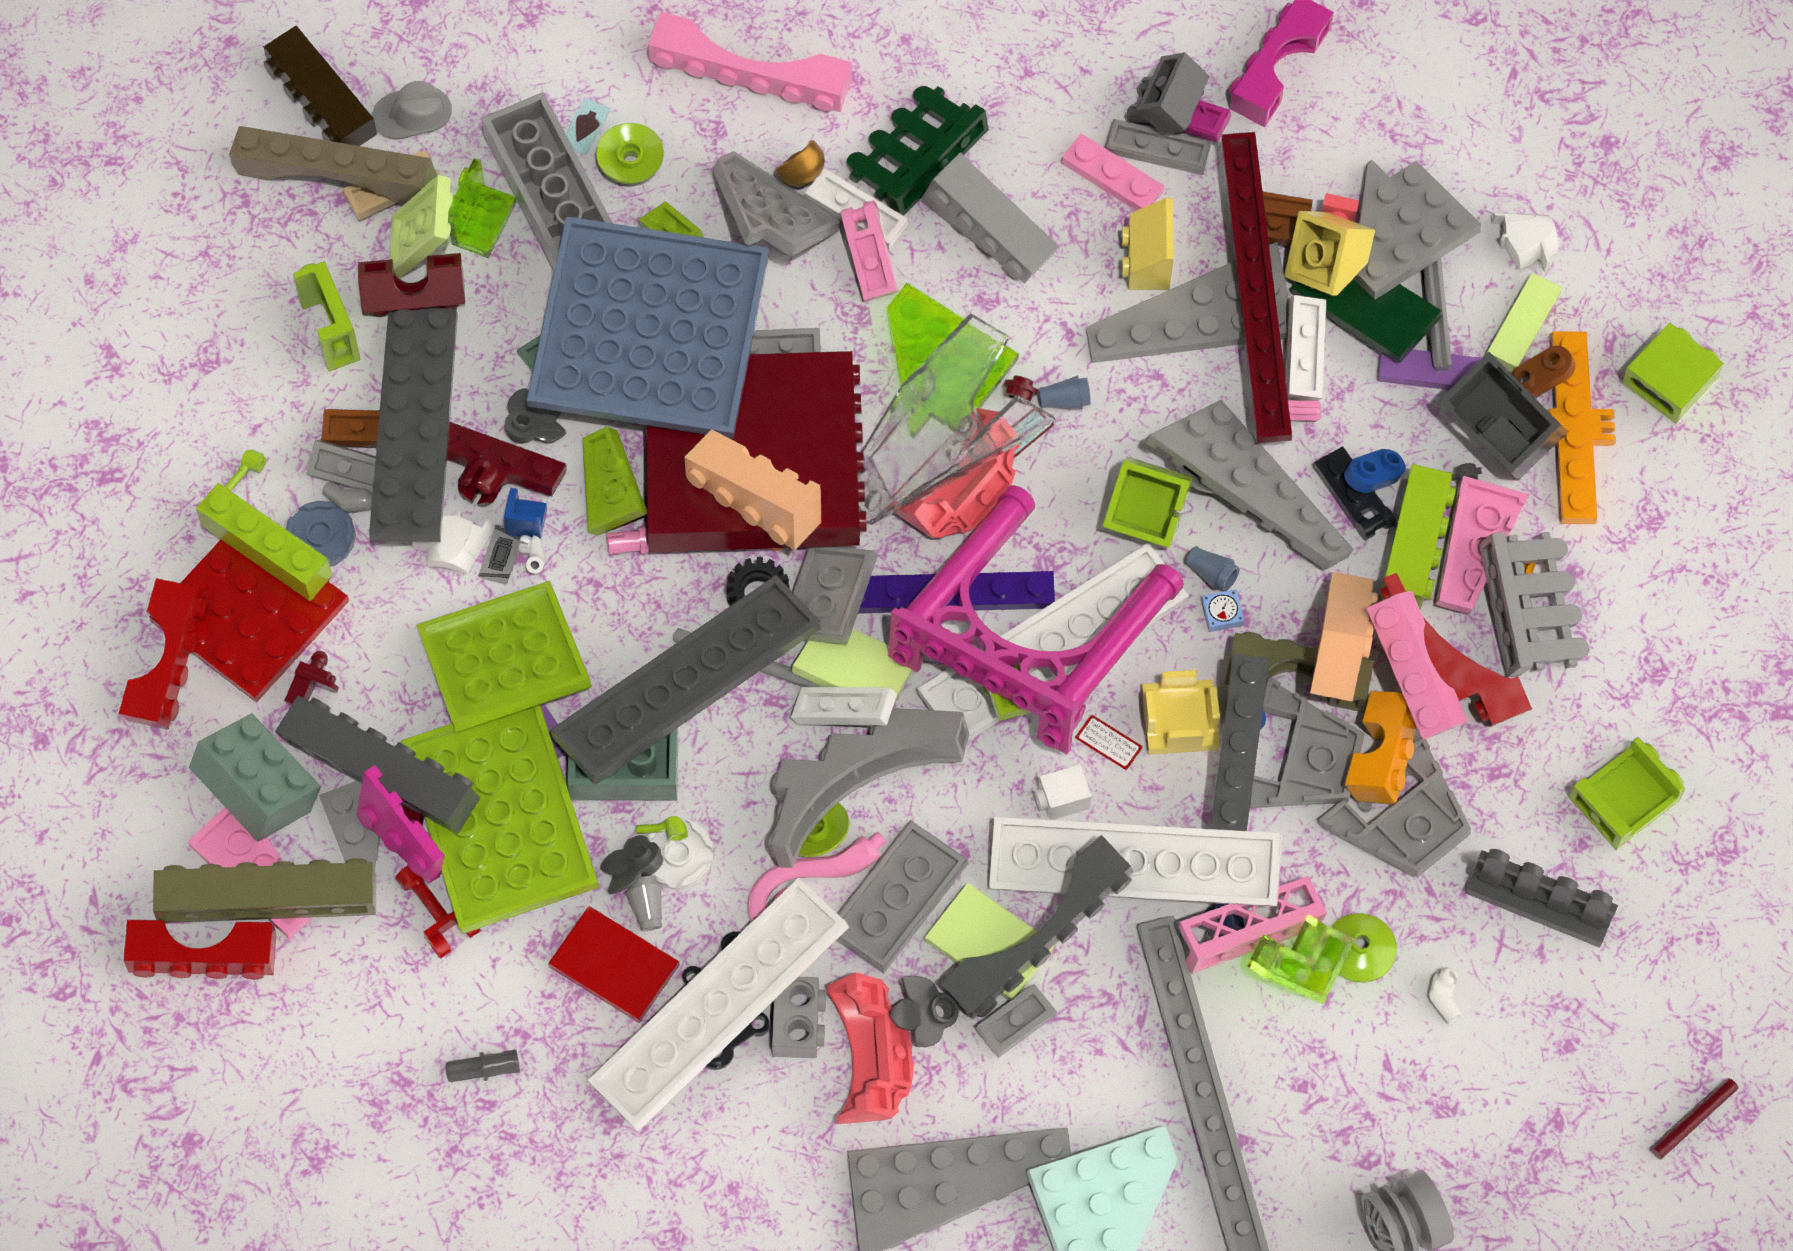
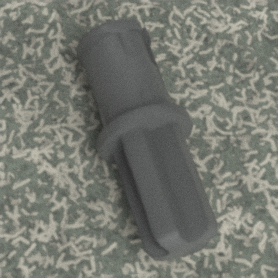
(483, 1066)

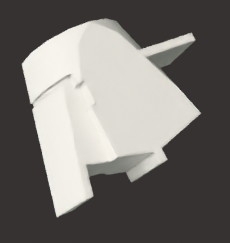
(1527, 238)
(459, 544)

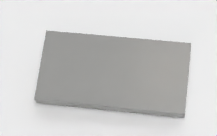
(899, 895)

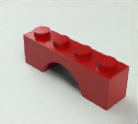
(153, 697)
(244, 952)

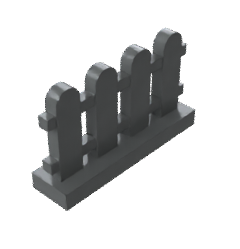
(1542, 898)

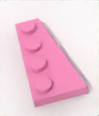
(1477, 513)
(228, 844)

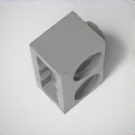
(791, 1017)

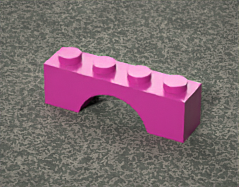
(1300, 30)

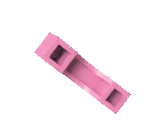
(1402, 637)

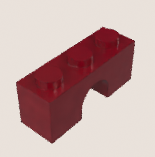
(385, 292)

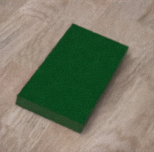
(1388, 323)

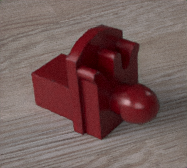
(309, 676)

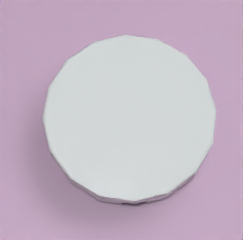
(685, 860)

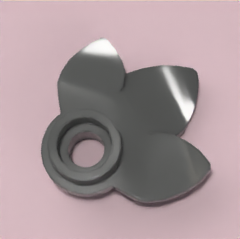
(537, 422)
(628, 864)
(919, 1012)

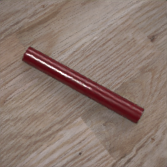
(1694, 1119)

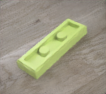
(1524, 321)

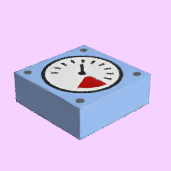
(1222, 610)

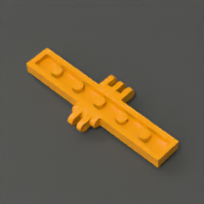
(1584, 430)

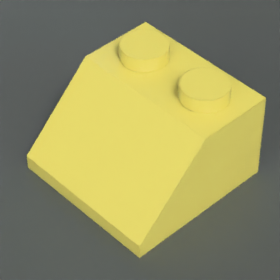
(1149, 247)
(1327, 251)

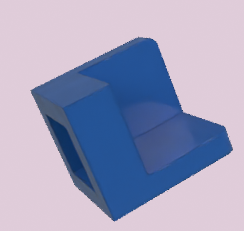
(524, 516)

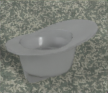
(412, 111)

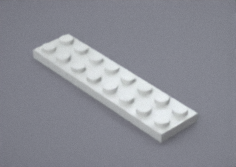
(1058, 627)
(1164, 860)
(718, 1004)

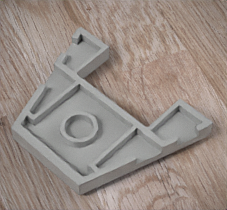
(1316, 757)
(1413, 830)

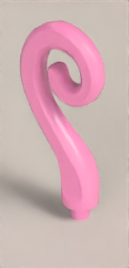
(847, 863)

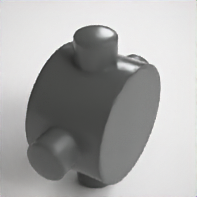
(1468, 470)

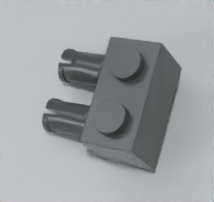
(1170, 94)

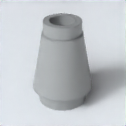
(646, 902)

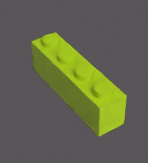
(1418, 530)
(264, 541)

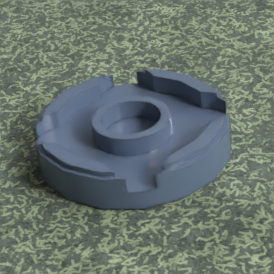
(324, 529)

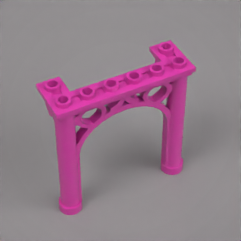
(1056, 701)

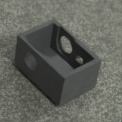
(1503, 416)

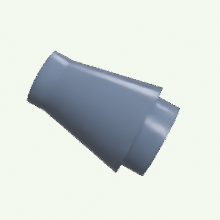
(1068, 393)
(1214, 568)

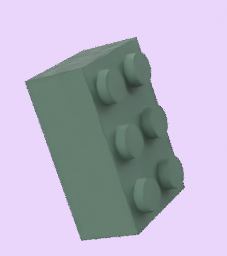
(254, 777)
(646, 777)

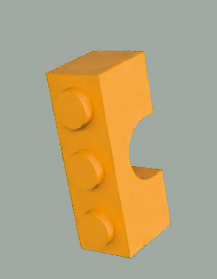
(1381, 774)

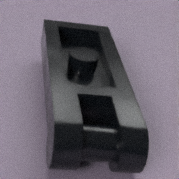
(1352, 502)

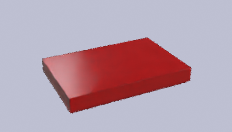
(614, 964)

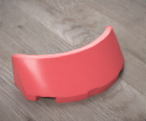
(965, 501)
(878, 1049)

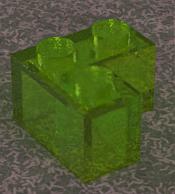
(1309, 964)

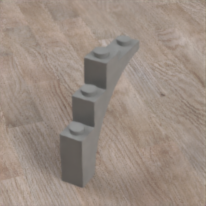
(850, 761)

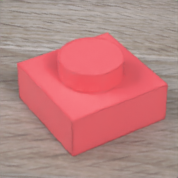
(1340, 206)

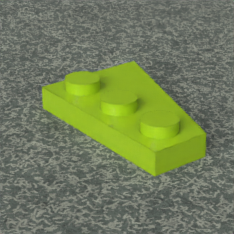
(609, 483)

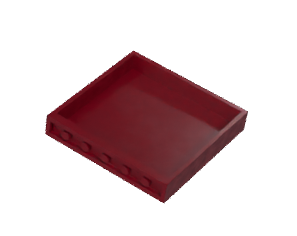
(800, 418)

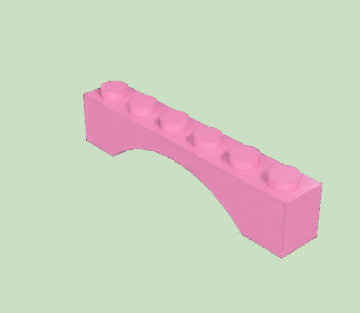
(813, 80)

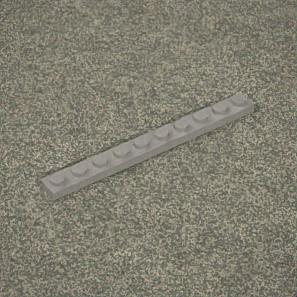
(1202, 1086)

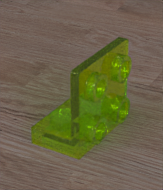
(478, 212)

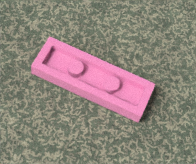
(1112, 173)

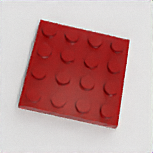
(254, 620)

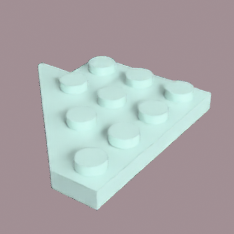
(1105, 1193)

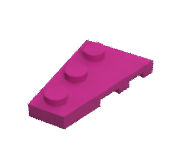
(387, 819)

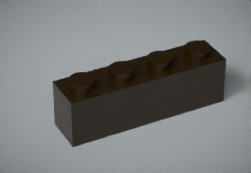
(318, 89)

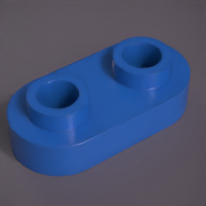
(1375, 470)

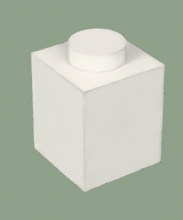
(1063, 792)

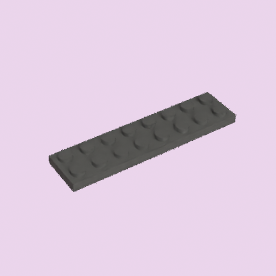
(414, 425)
(685, 679)

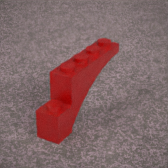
(1498, 695)

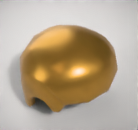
(802, 166)

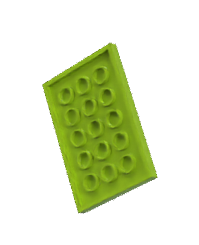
(523, 834)

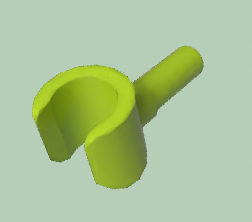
(250, 460)
(673, 825)

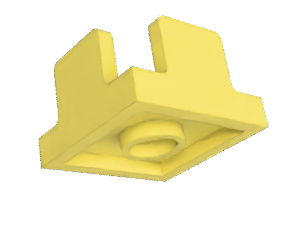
(1181, 714)

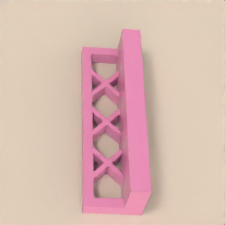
(1245, 941)

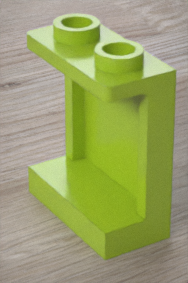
(337, 340)
(1628, 793)

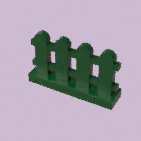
(938, 147)

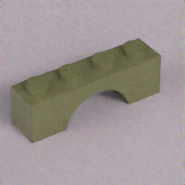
(1290, 657)

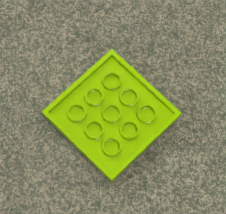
(503, 656)

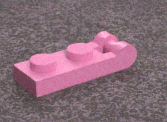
(869, 251)

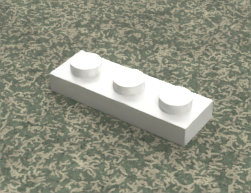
(836, 194)
(1305, 347)
(844, 706)

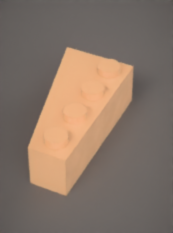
(755, 489)
(1344, 636)

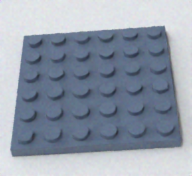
(648, 327)

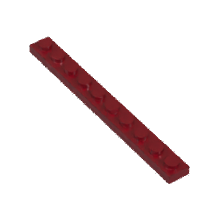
(1256, 288)

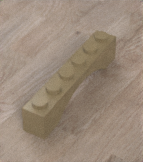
(277, 154)

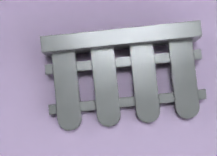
(1512, 606)

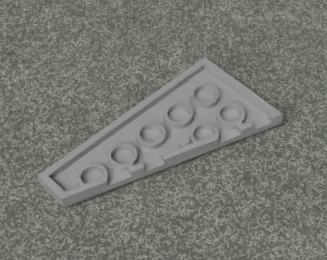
(1185, 318)
(1250, 479)
(934, 1183)

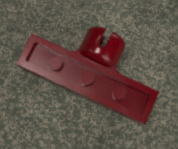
(494, 463)

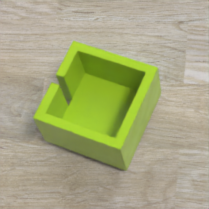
(1147, 502)

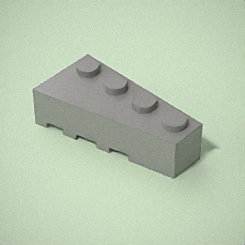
(988, 218)

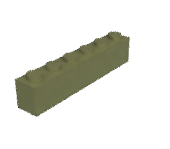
(264, 891)

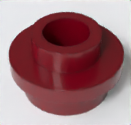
(1020, 386)

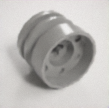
(1414, 1215)

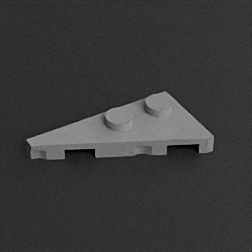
(351, 835)

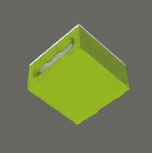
(1672, 373)

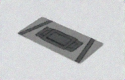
(500, 556)

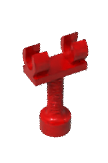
(433, 935)

